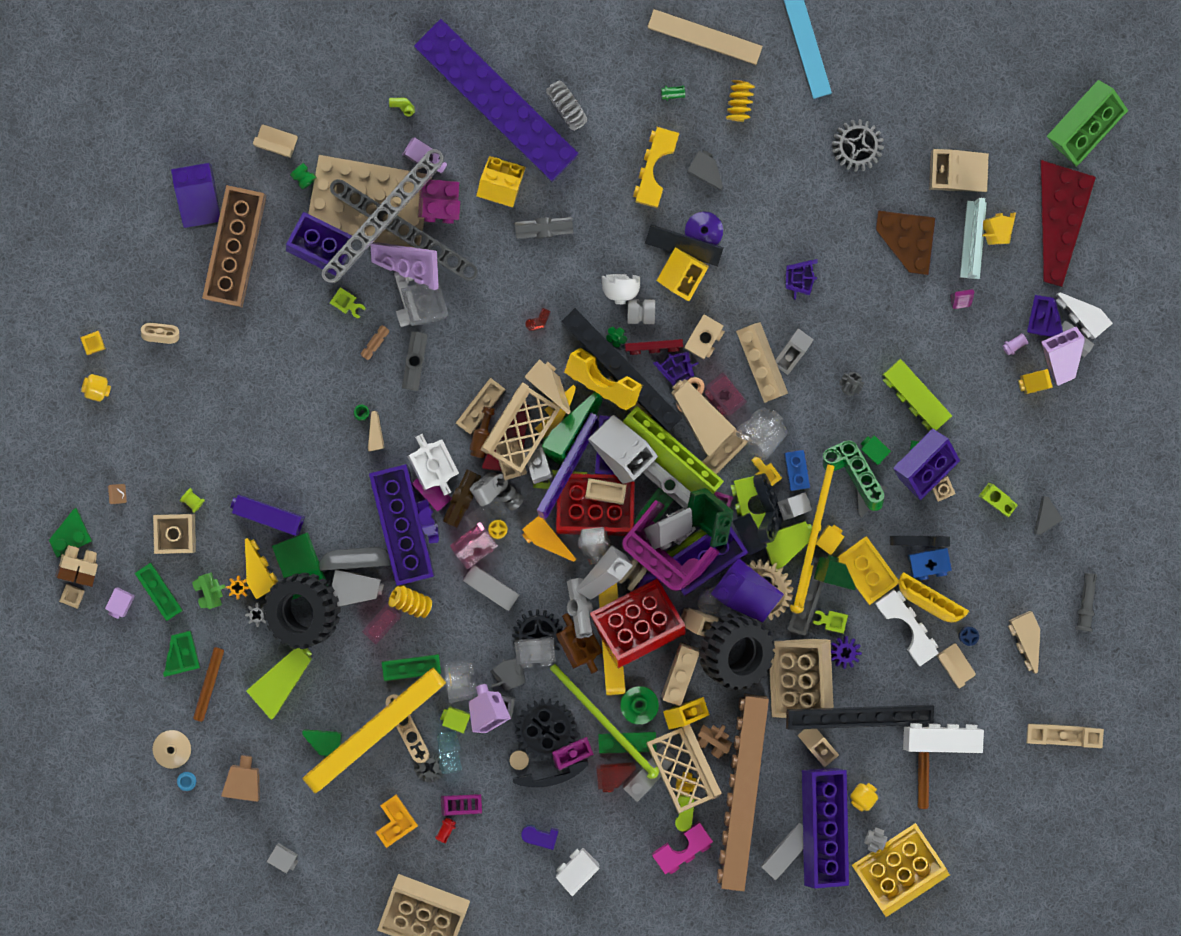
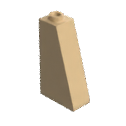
(704, 420)

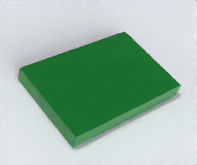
(297, 557)

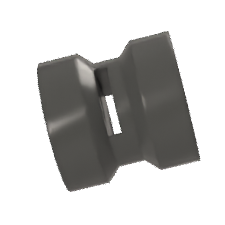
(510, 497)

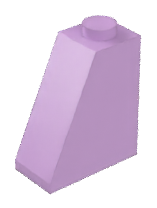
(1063, 354)

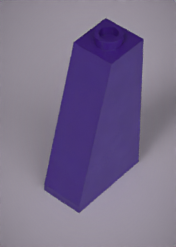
(267, 514)

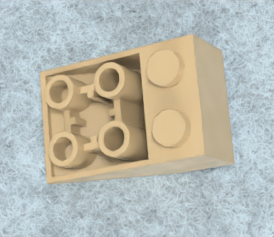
(958, 170)

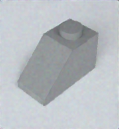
(793, 351)

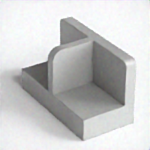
(539, 465)

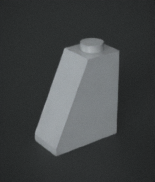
(355, 587)

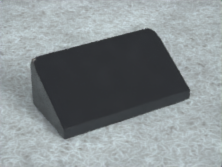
(749, 533)

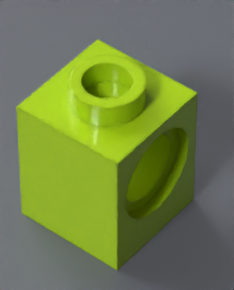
(455, 719)

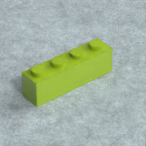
(917, 395)

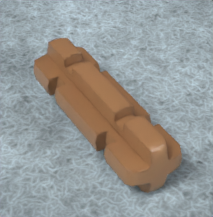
(375, 342)

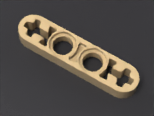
(411, 727)

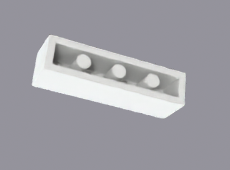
(943, 738)

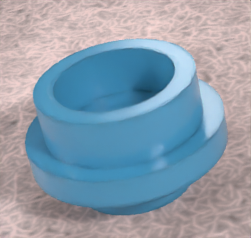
(186, 781)

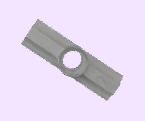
(659, 476)
(579, 609)

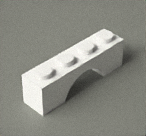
(921, 647)

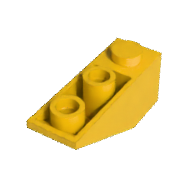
(257, 573)

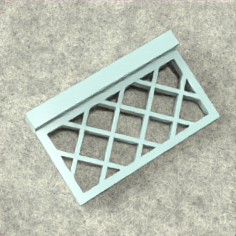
(973, 239)

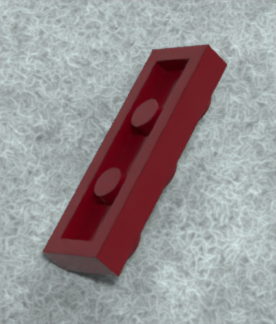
(654, 346)

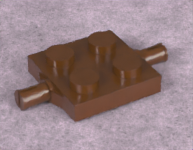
(578, 650)

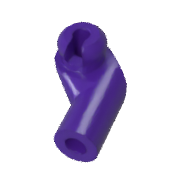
(648, 577)

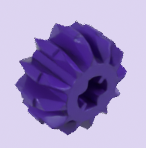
(851, 655)

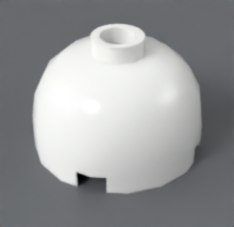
(620, 287)

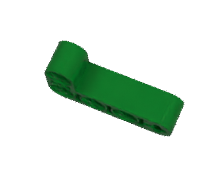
(858, 476)

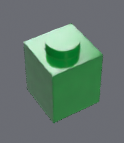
(874, 449)

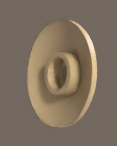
(181, 747)

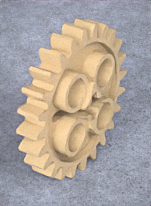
(777, 579)

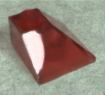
(613, 775)

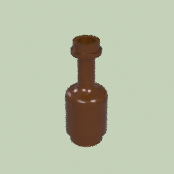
(480, 435)

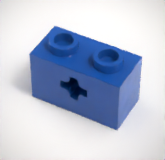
(796, 470)
(938, 556)

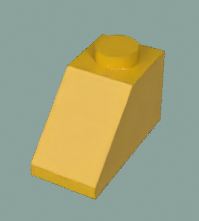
(1035, 381)
(686, 713)

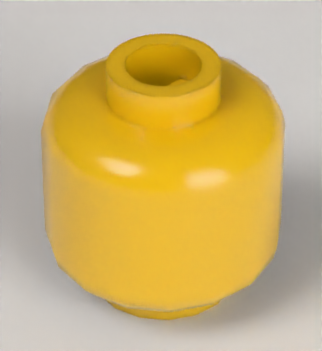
(95, 387)
(864, 797)

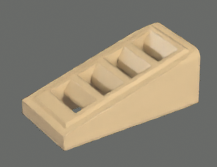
(375, 433)

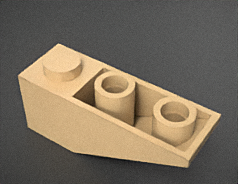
(1028, 637)

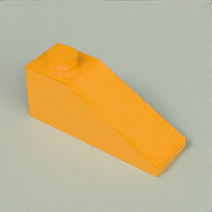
(543, 536)

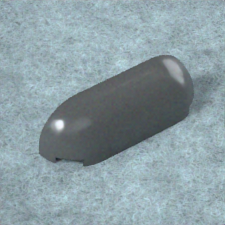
(354, 558)

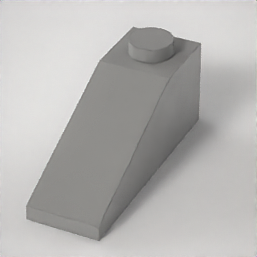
(605, 574)
(640, 784)

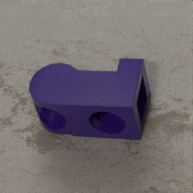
(532, 835)

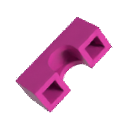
(670, 859)

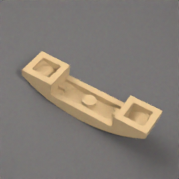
(1065, 735)

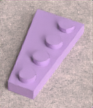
(408, 261)

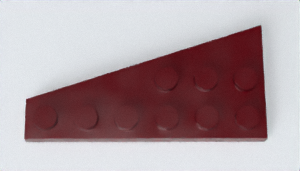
(1063, 207)

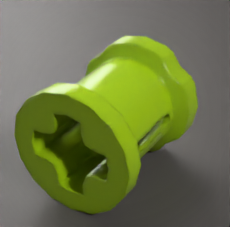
(192, 500)

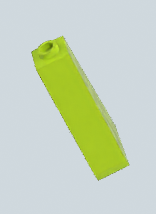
(277, 684)

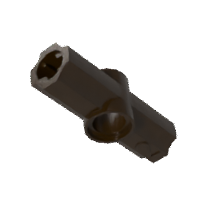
(461, 499)

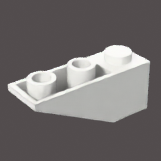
(1088, 316)

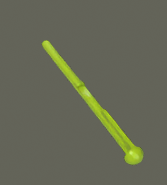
(653, 772)

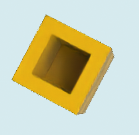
(830, 539)

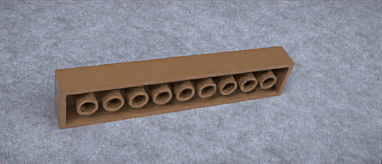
(743, 793)

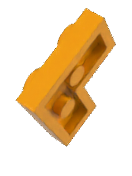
(400, 823)

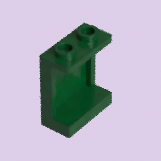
(711, 516)

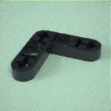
(773, 518)
(937, 541)

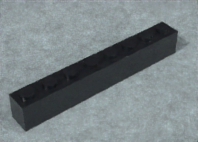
(620, 368)

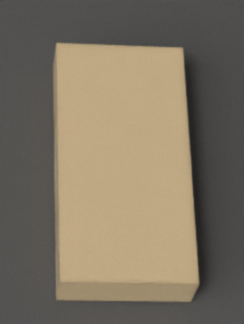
(605, 491)

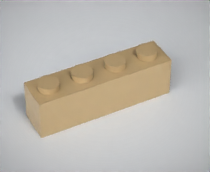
(762, 362)

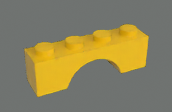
(663, 143)
(583, 368)

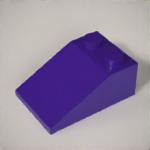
(196, 194)
(747, 592)

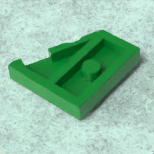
(71, 532)
(181, 654)

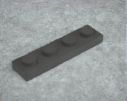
(800, 622)

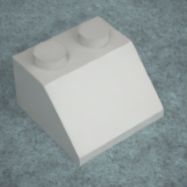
(577, 870)

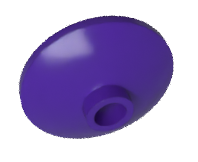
(708, 220)

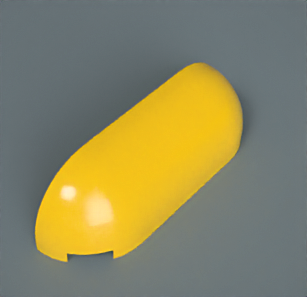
(930, 600)

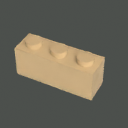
(680, 674)

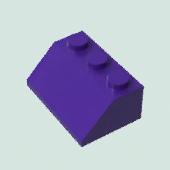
(317, 241)
(927, 464)

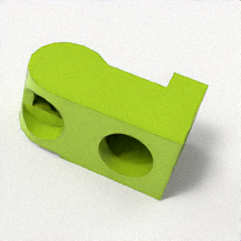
(998, 499)
(684, 819)

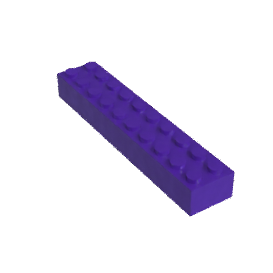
(496, 100)

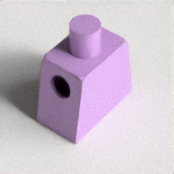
(416, 150)
(487, 710)

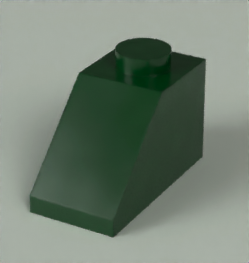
(834, 572)

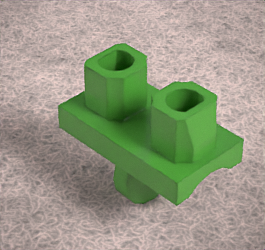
(211, 591)

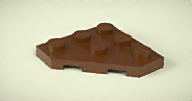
(908, 238)

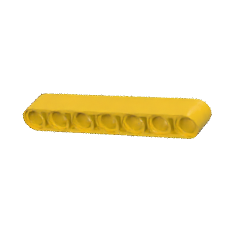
(613, 676)

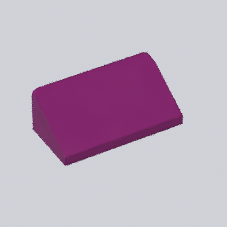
(434, 495)
(572, 753)

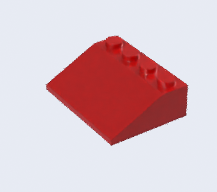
(579, 513)
(638, 623)

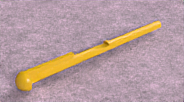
(807, 568)

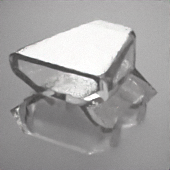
(763, 432)

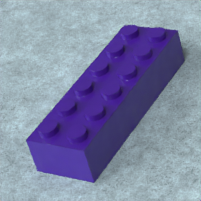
(401, 524)
(825, 828)

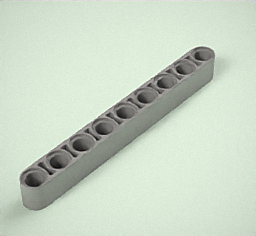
(392, 213)

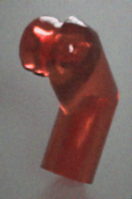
(539, 322)

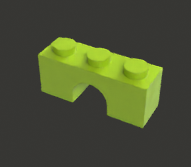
(744, 490)

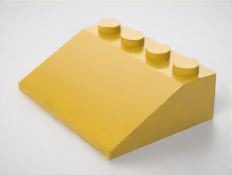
(901, 870)

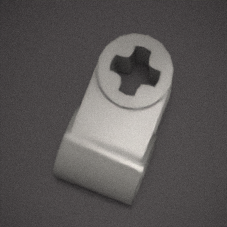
(488, 487)

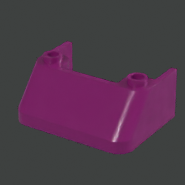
(659, 562)

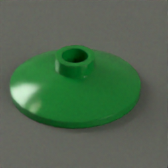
(646, 712)

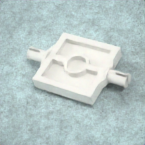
(433, 464)

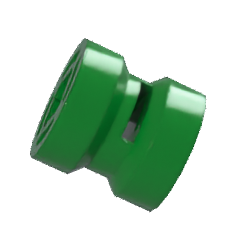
(303, 176)

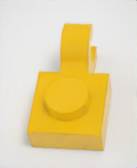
(769, 470)

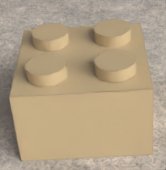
(174, 533)

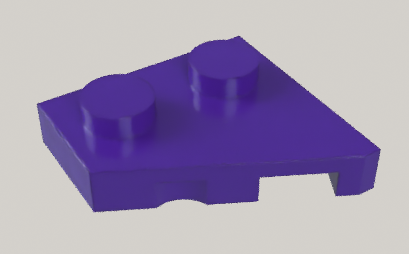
(1045, 317)

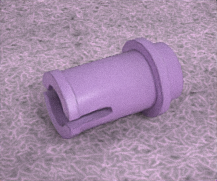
(1015, 344)

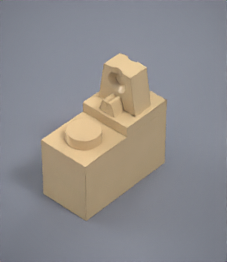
(697, 621)

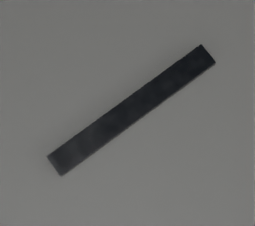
(859, 717)

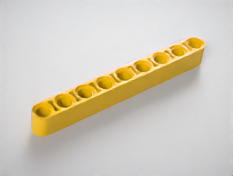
(374, 730)

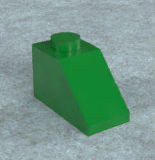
(323, 741)

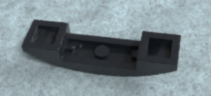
(527, 780)

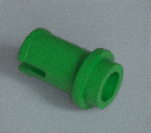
(672, 92)

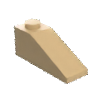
(549, 383)

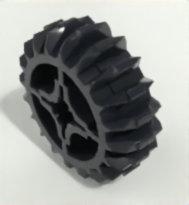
(537, 618)

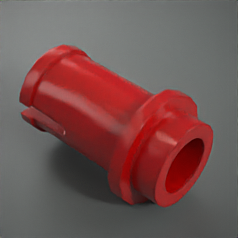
(445, 830)

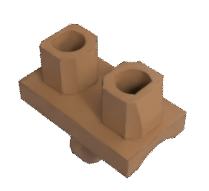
(715, 737)

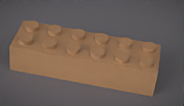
(234, 246)

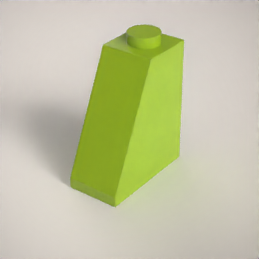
(788, 543)

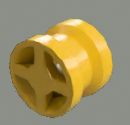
(496, 531)

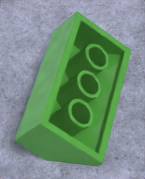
(1087, 122)

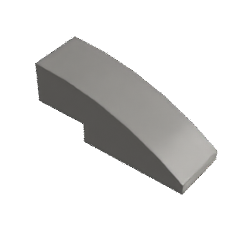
(784, 853)

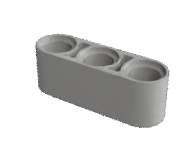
(491, 587)

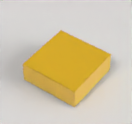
(92, 343)

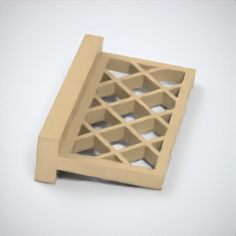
(504, 423)
(700, 766)

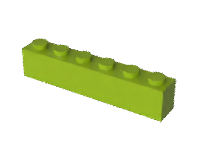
(672, 454)

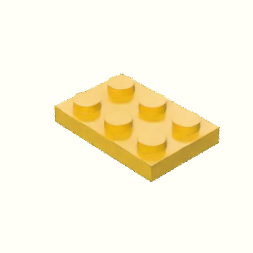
(868, 570)

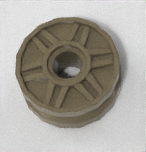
(634, 574)

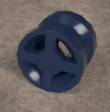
(972, 635)

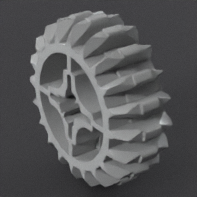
(566, 105)
(849, 142)

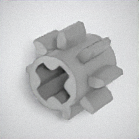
(252, 614)
(875, 840)

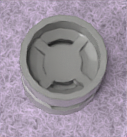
(641, 311)

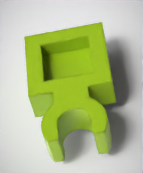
(345, 301)
(833, 622)

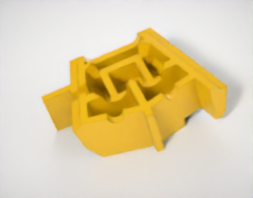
(999, 229)

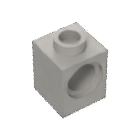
(794, 506)
(283, 858)

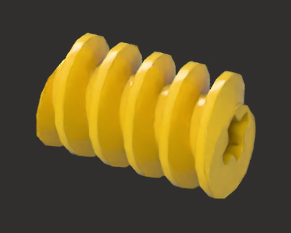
(740, 101)
(410, 601)

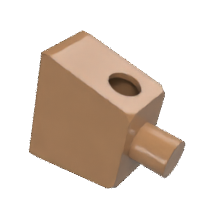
(243, 781)

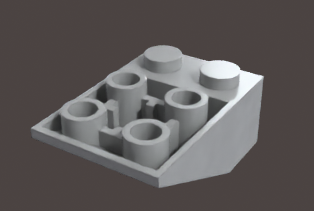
(622, 449)

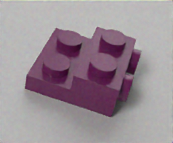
(439, 201)

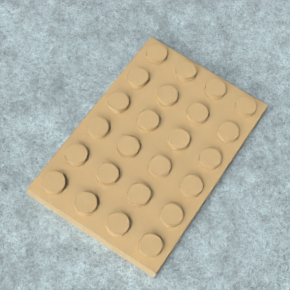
(372, 181)

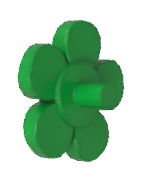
(616, 336)

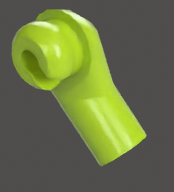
(404, 104)

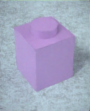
(119, 603)

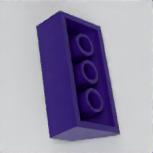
(728, 556)

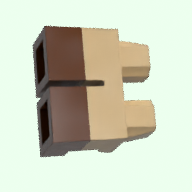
(70, 564)

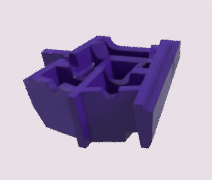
(800, 277)
(676, 367)
(428, 524)

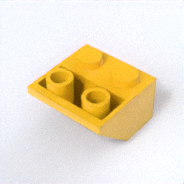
(500, 181)
(682, 274)

